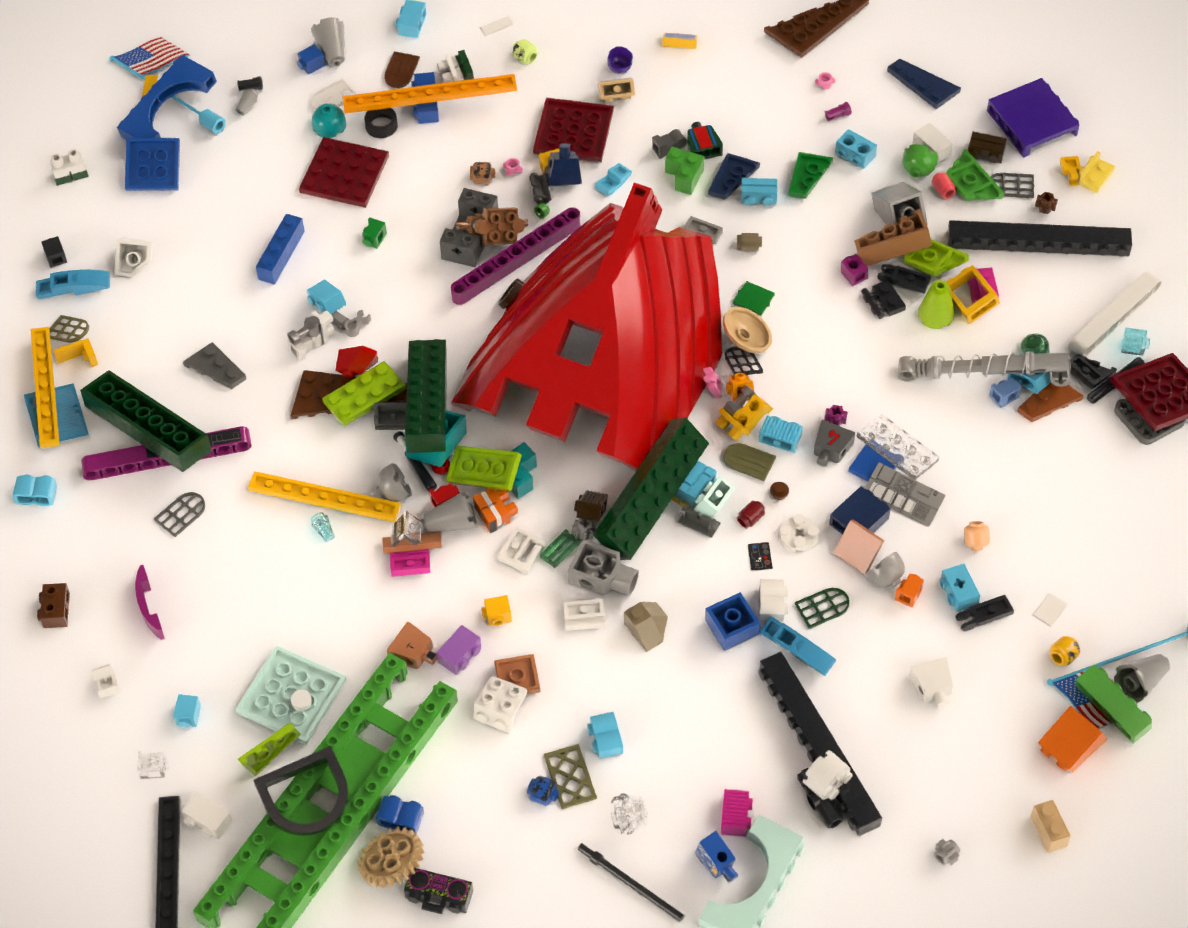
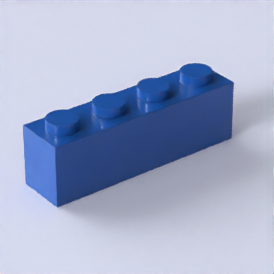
(280, 249)

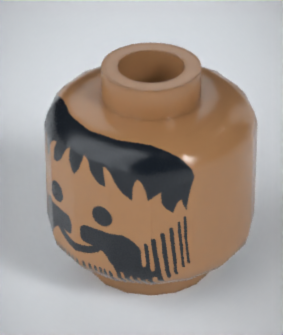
(482, 173)

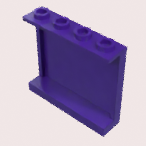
(1031, 115)

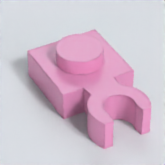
(713, 382)

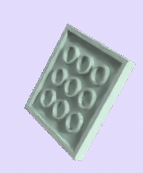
(271, 691)

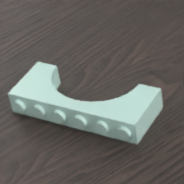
(780, 850)

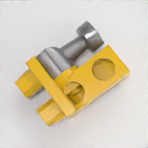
(743, 418)

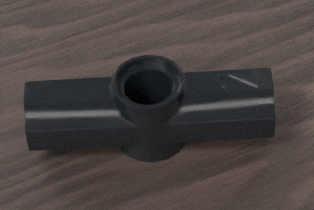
(826, 808)

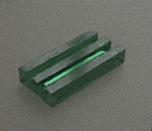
(569, 537)

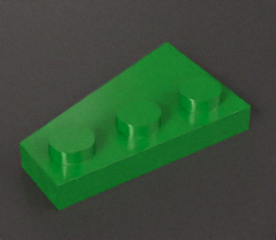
(807, 173)

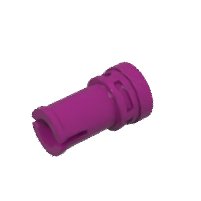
(842, 110)

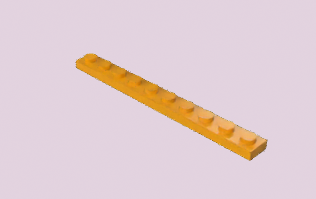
(429, 93)

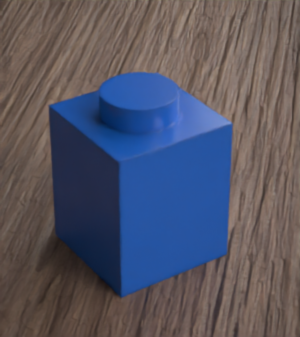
(311, 59)

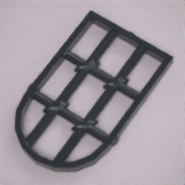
(739, 365)

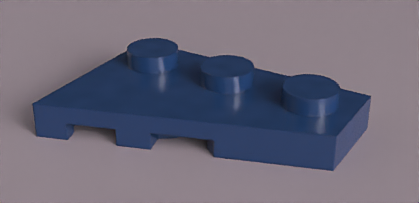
(730, 175)

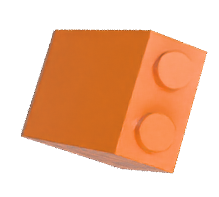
(1071, 740)

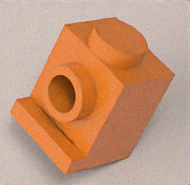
(909, 590)

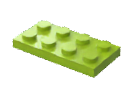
(361, 393)
(483, 468)

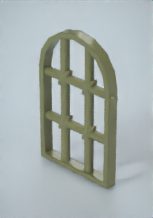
(77, 336)

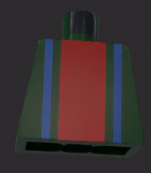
(704, 141)

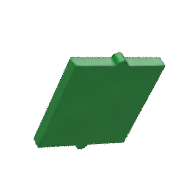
(754, 298)

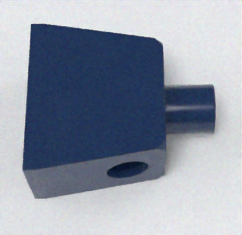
(563, 167)

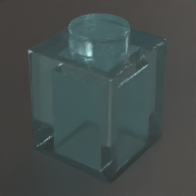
(1135, 341)

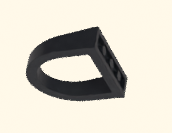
(323, 756)

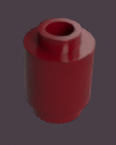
(751, 514)

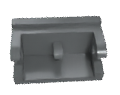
(390, 416)

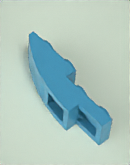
(73, 281)
(798, 645)

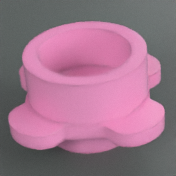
(825, 80)
(512, 166)

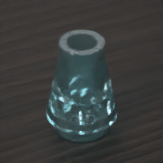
(322, 525)

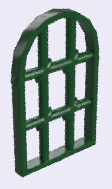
(820, 613)

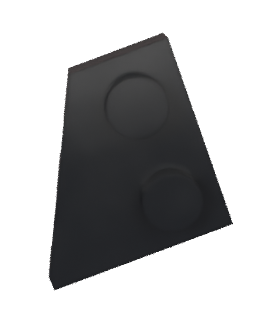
(1090, 371)

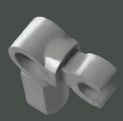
(351, 326)

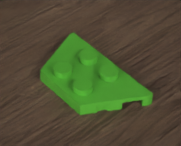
(972, 180)

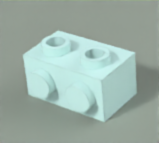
(714, 497)

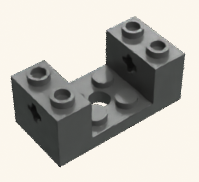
(459, 245)

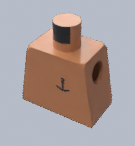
(413, 646)

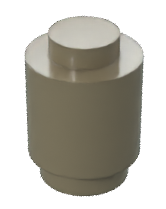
(749, 241)

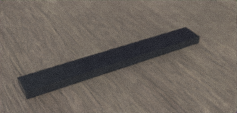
(168, 862)

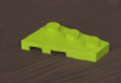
(266, 751)

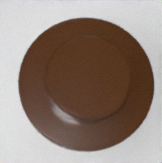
(779, 490)

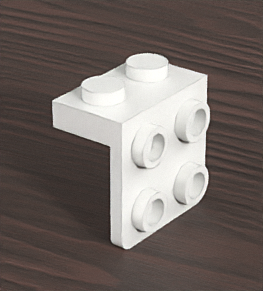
(499, 703)

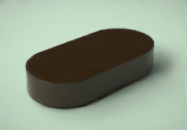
(510, 293)

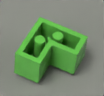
(686, 168)

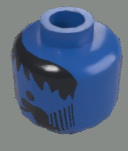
(542, 790)

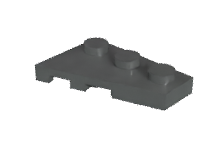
(216, 365)

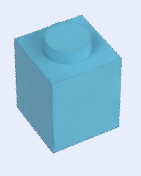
(187, 710)

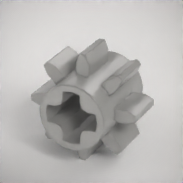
(583, 529)
(947, 852)

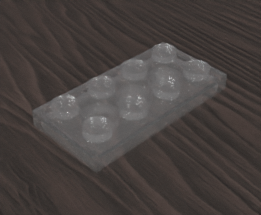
(897, 446)

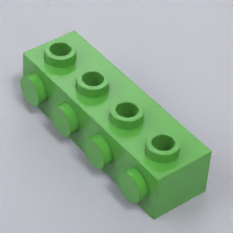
(1114, 703)

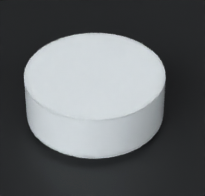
(301, 700)

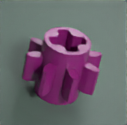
(836, 415)

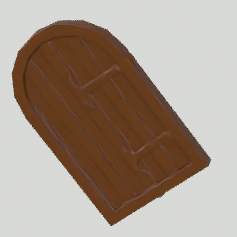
(401, 69)

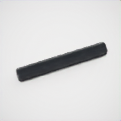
(1107, 386)

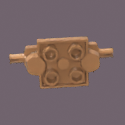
(495, 225)

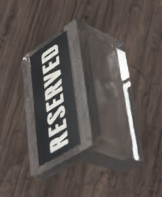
(406, 527)

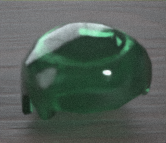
(1035, 343)

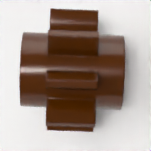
(1046, 202)

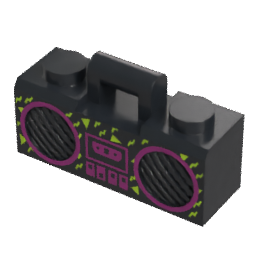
(439, 889)

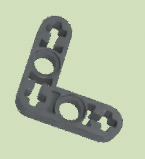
(1139, 430)

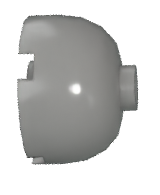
(392, 483)
(887, 572)

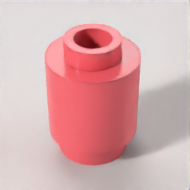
(943, 185)

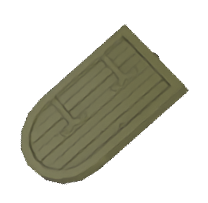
(749, 460)

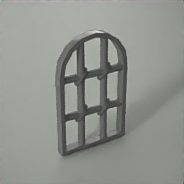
(1018, 181)
(181, 520)

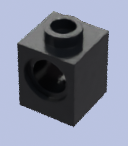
(54, 251)

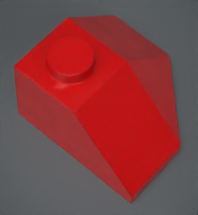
(355, 360)

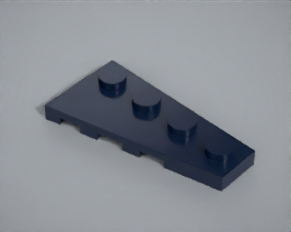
(923, 83)

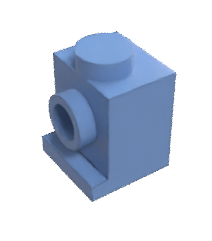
(1005, 392)

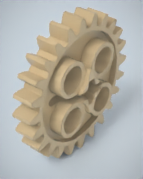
(390, 857)

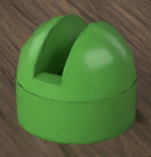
(542, 210)

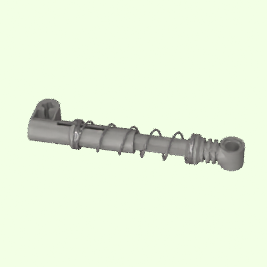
(1056, 363)

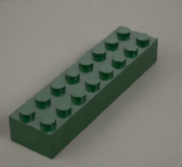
(426, 396)
(146, 420)
(651, 488)

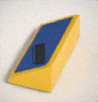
(680, 40)

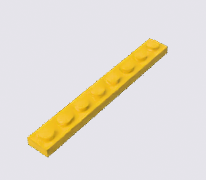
(44, 387)
(324, 496)

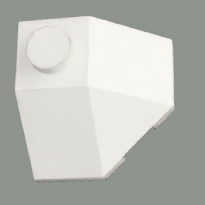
(131, 255)

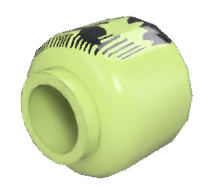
(524, 51)

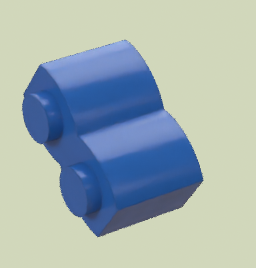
(398, 813)

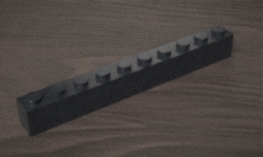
(1039, 238)
(817, 739)

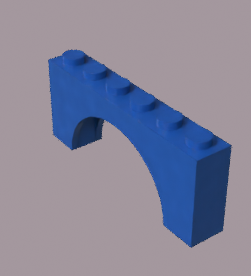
(180, 77)

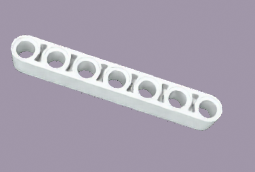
(1114, 314)

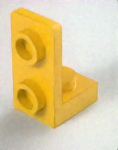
(76, 349)

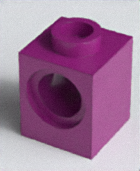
(854, 269)

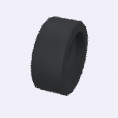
(381, 131)

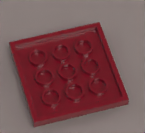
(576, 123)
(344, 172)
(1156, 390)

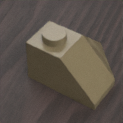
(646, 623)

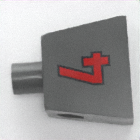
(832, 443)

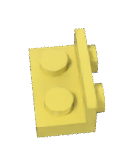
(1095, 173)

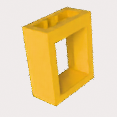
(980, 307)

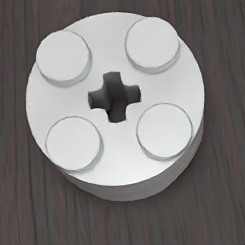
(827, 776)

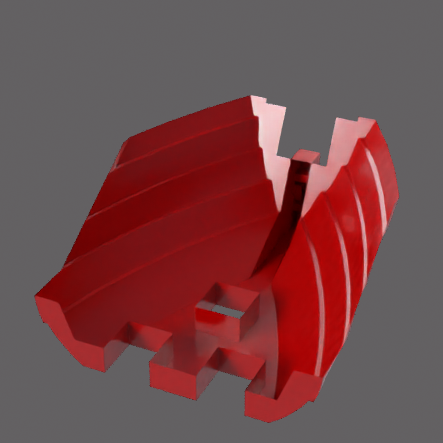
(657, 319)

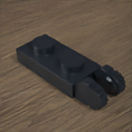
(905, 277)
(985, 612)

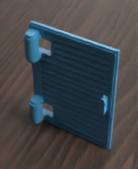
(69, 413)

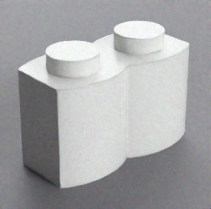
(772, 599)

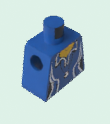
(716, 857)

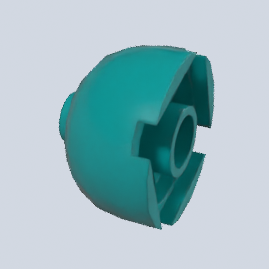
(328, 120)

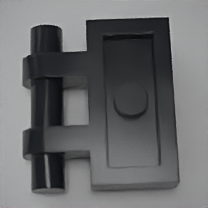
(888, 299)

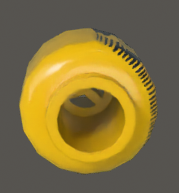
(1064, 650)

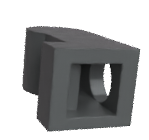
(662, 144)

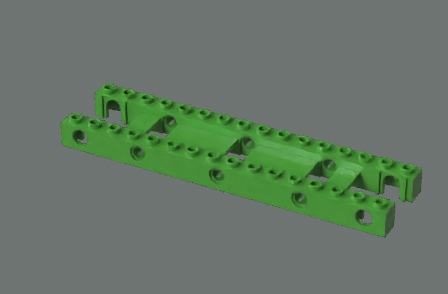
(369, 778)

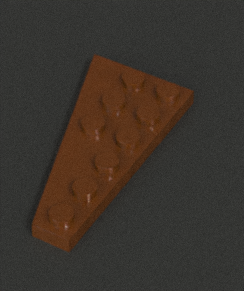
(814, 25)
(317, 385)

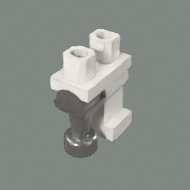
(311, 335)

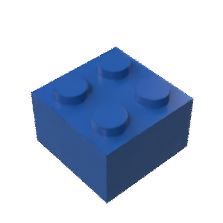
(732, 621)

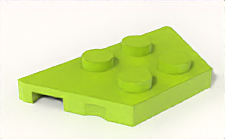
(936, 259)

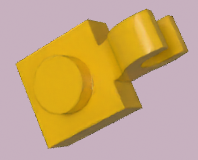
(1071, 167)

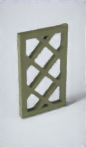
(579, 763)

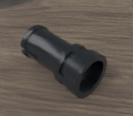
(254, 83)

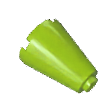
(937, 306)

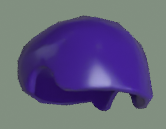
(620, 59)

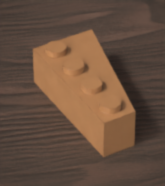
(894, 240)

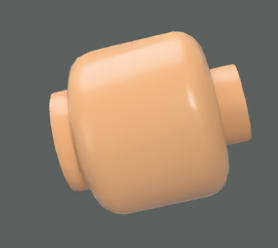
(976, 535)

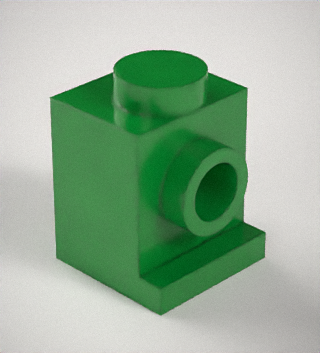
(374, 233)

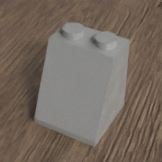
(898, 202)

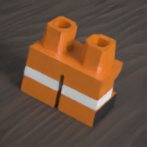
(492, 509)

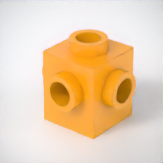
(736, 383)

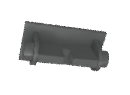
(541, 188)
(700, 524)

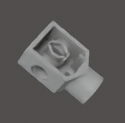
(601, 570)

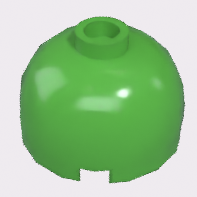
(919, 160)

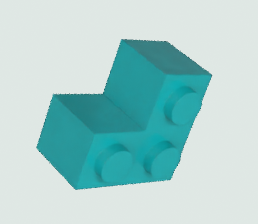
(524, 480)

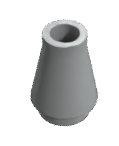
(246, 101)

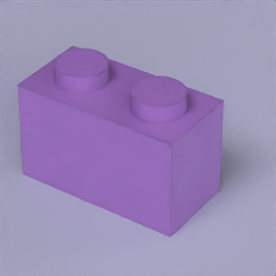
(459, 650)

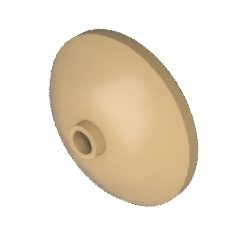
(747, 330)

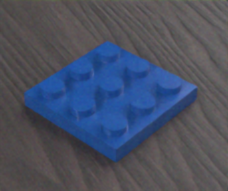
(152, 164)

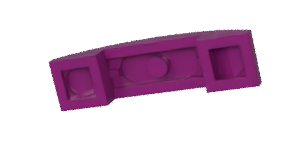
(142, 585)

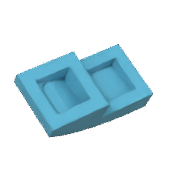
(614, 179)

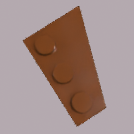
(1047, 401)

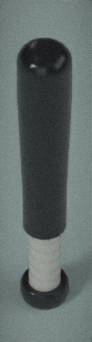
(418, 466)

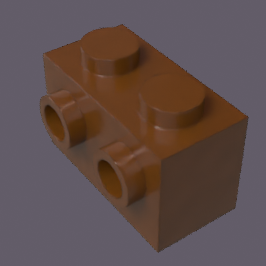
(54, 605)

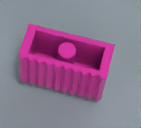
(735, 812)

